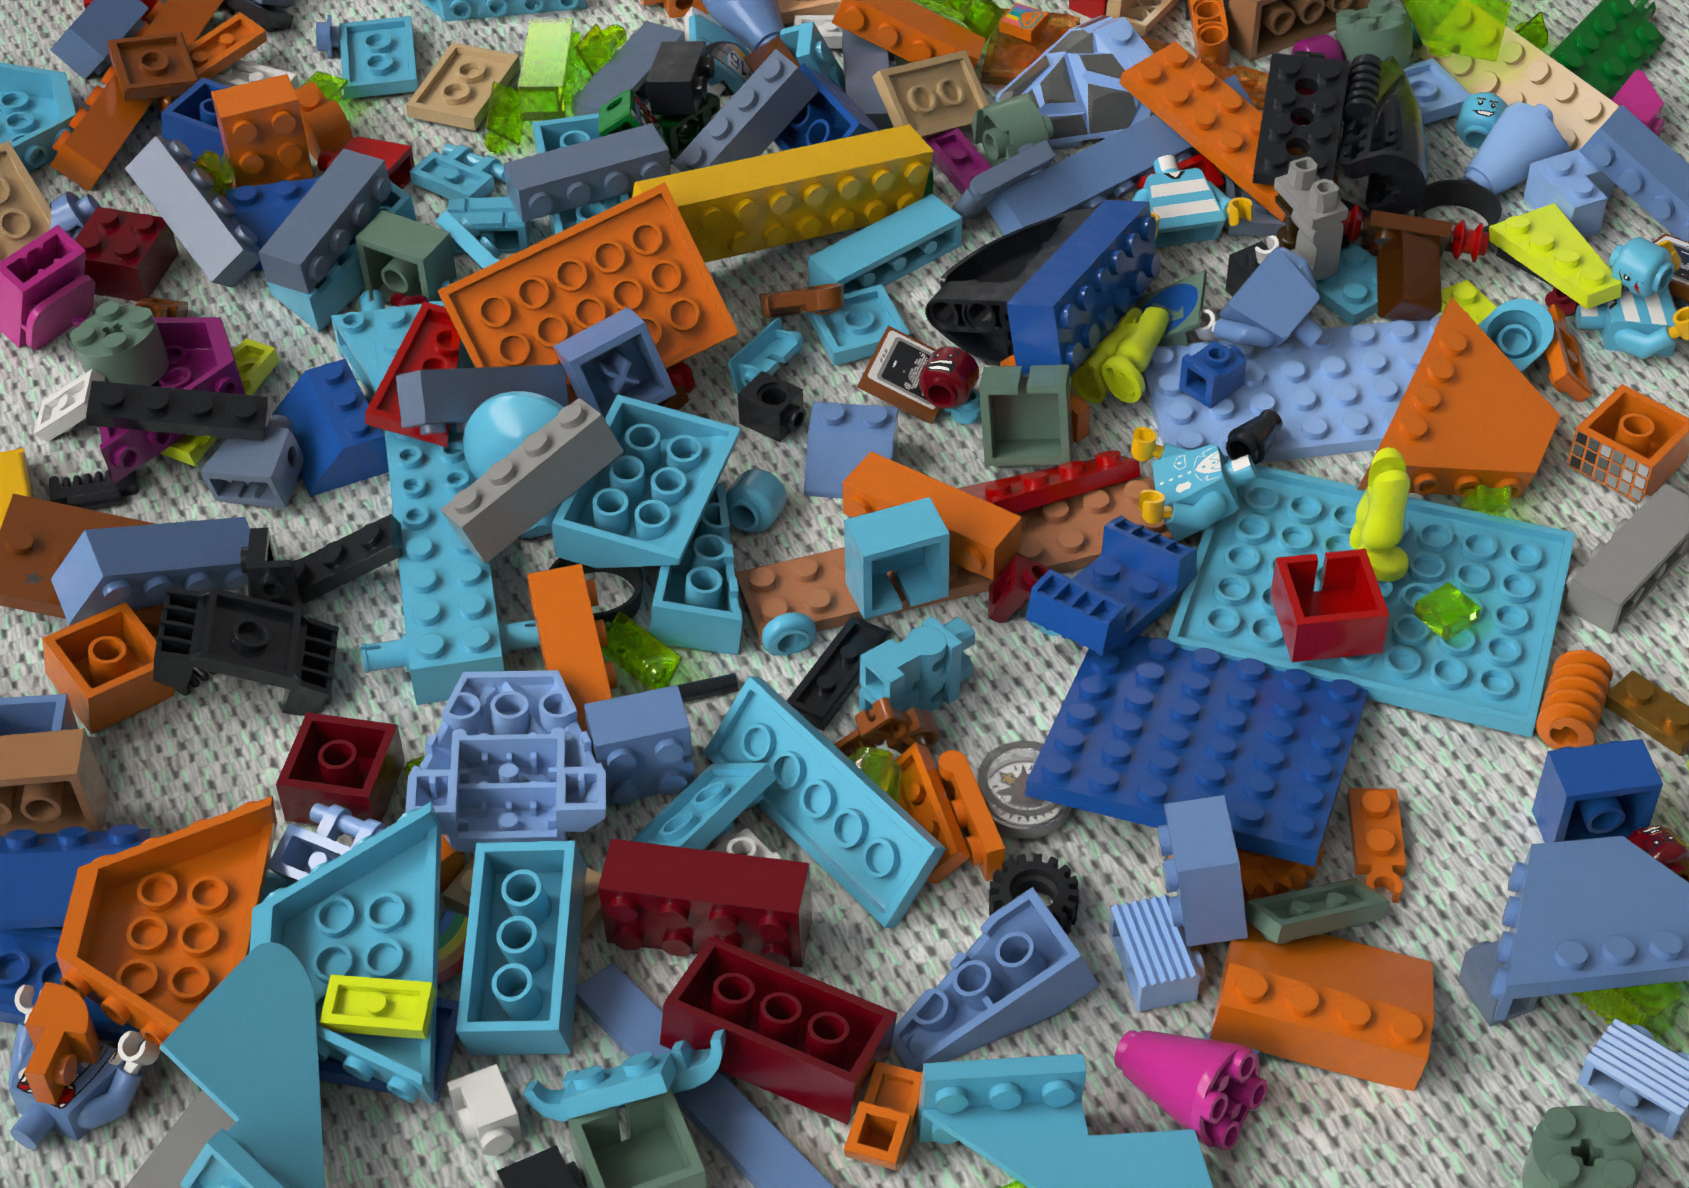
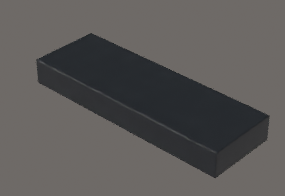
(836, 672)

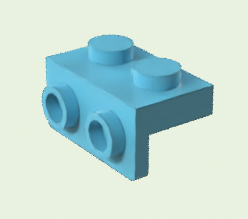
(810, 48)

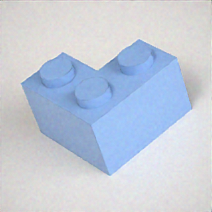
(1573, 186)

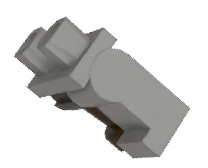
(1312, 217)

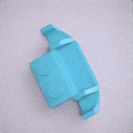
(634, 1080)

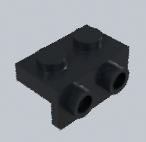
(269, 578)

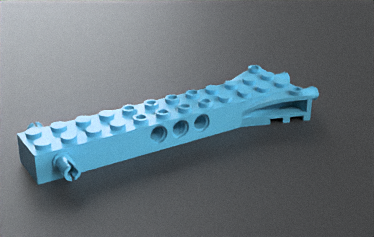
(443, 584)

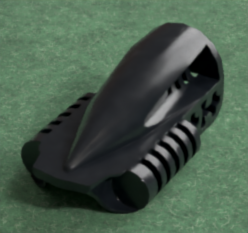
(1384, 135)

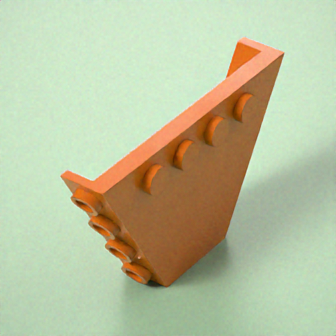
(1468, 415)
(167, 918)

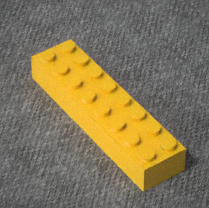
(799, 191)

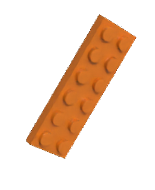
(1205, 115)

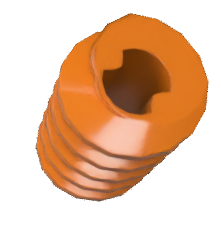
(1574, 699)

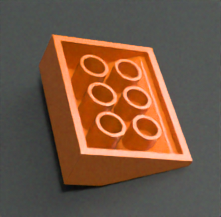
(1329, 1006)

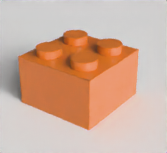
(105, 667)

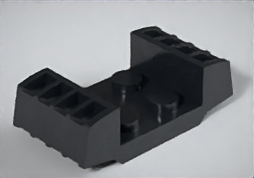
(246, 641)

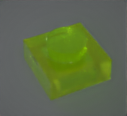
(1447, 611)

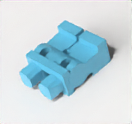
(918, 669)

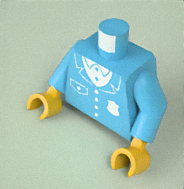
(1190, 485)

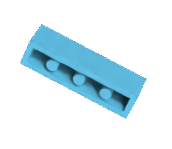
(889, 247)

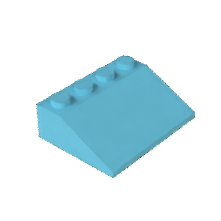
(649, 496)

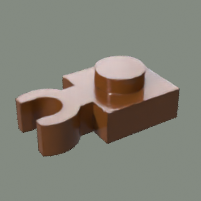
(164, 307)

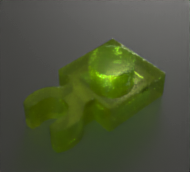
(1487, 500)

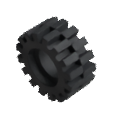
(1044, 879)

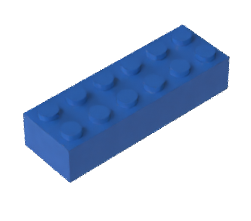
(1085, 286)

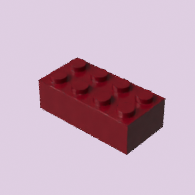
(685, 895)
(780, 1028)

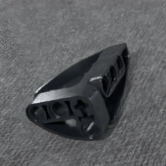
(976, 290)

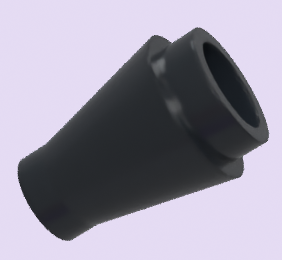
(1254, 436)

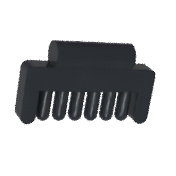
(90, 494)

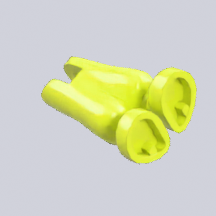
(1121, 358)
(1382, 516)

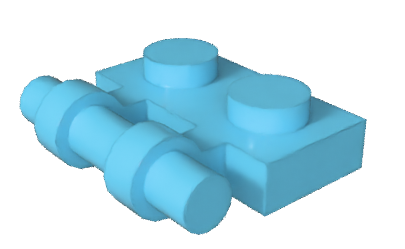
(458, 173)

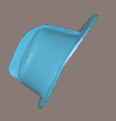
(1520, 330)

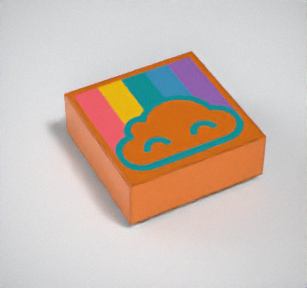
(1023, 22)

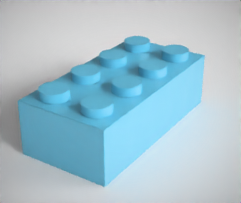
(522, 948)

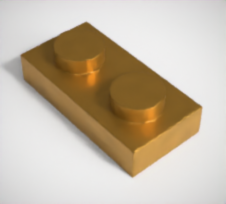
(1651, 711)

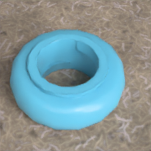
(794, 623)

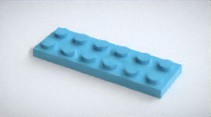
(828, 803)

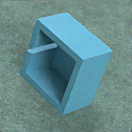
(901, 540)

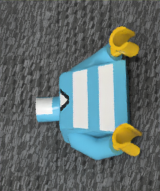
(1188, 205)
(1638, 323)

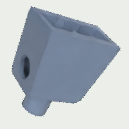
(256, 470)

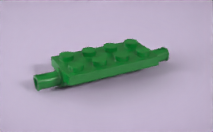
(1610, 44)

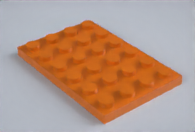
(566, 283)

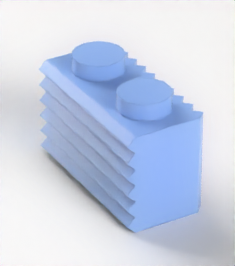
(1155, 954)
(1639, 1077)

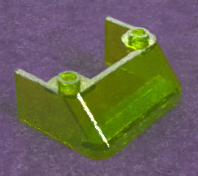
(1460, 26)

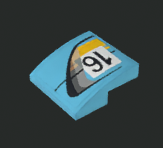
(725, 49)

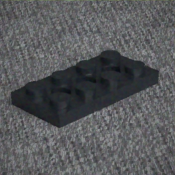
(1284, 104)

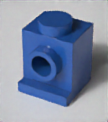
(1220, 366)

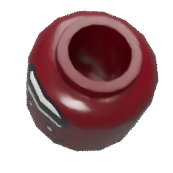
(949, 377)

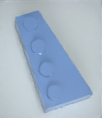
(144, 560)

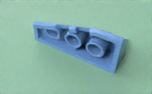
(1004, 983)

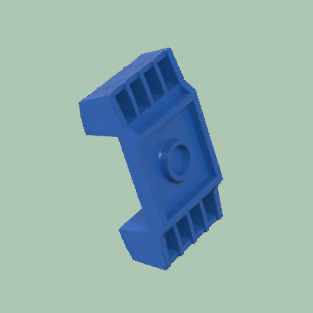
(1118, 591)

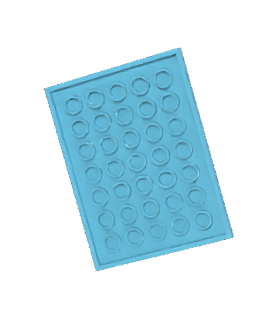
(1479, 676)

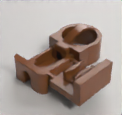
(803, 299)
(895, 726)

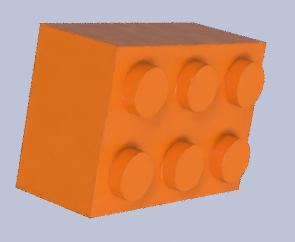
(263, 132)

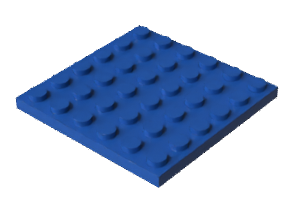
(1190, 725)

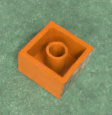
(1630, 443)

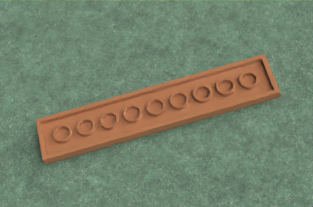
(1058, 535)

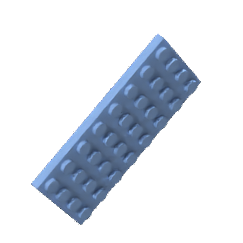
(1328, 396)

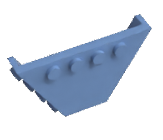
(1590, 922)

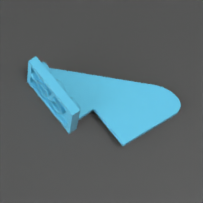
(258, 1060)
(1034, 1127)

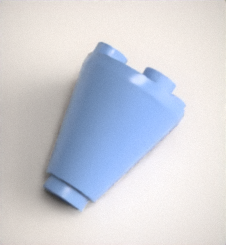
(1516, 140)

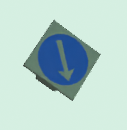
(1184, 306)

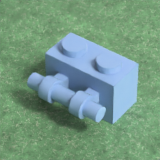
(303, 850)

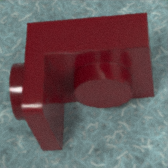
(1013, 587)

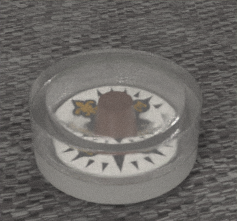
(1003, 787)

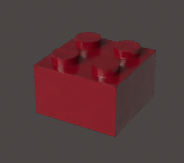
(126, 252)
(340, 764)

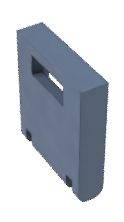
(989, 183)

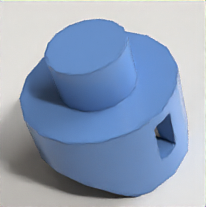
(72, 212)

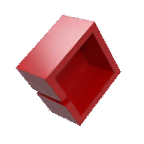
(1340, 618)

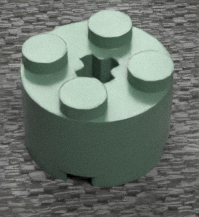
(1376, 31)
(1009, 126)
(122, 344)
(1583, 1150)

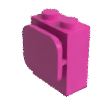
(44, 289)

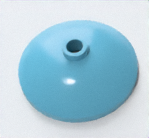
(503, 425)

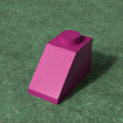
(1642, 101)

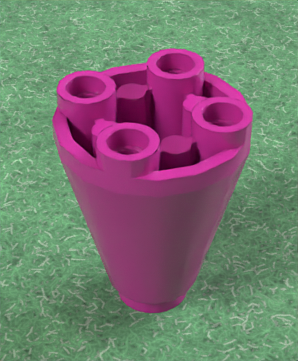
(1195, 1081)

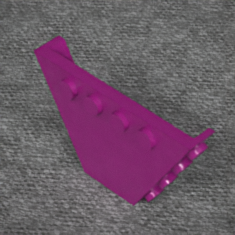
(198, 360)

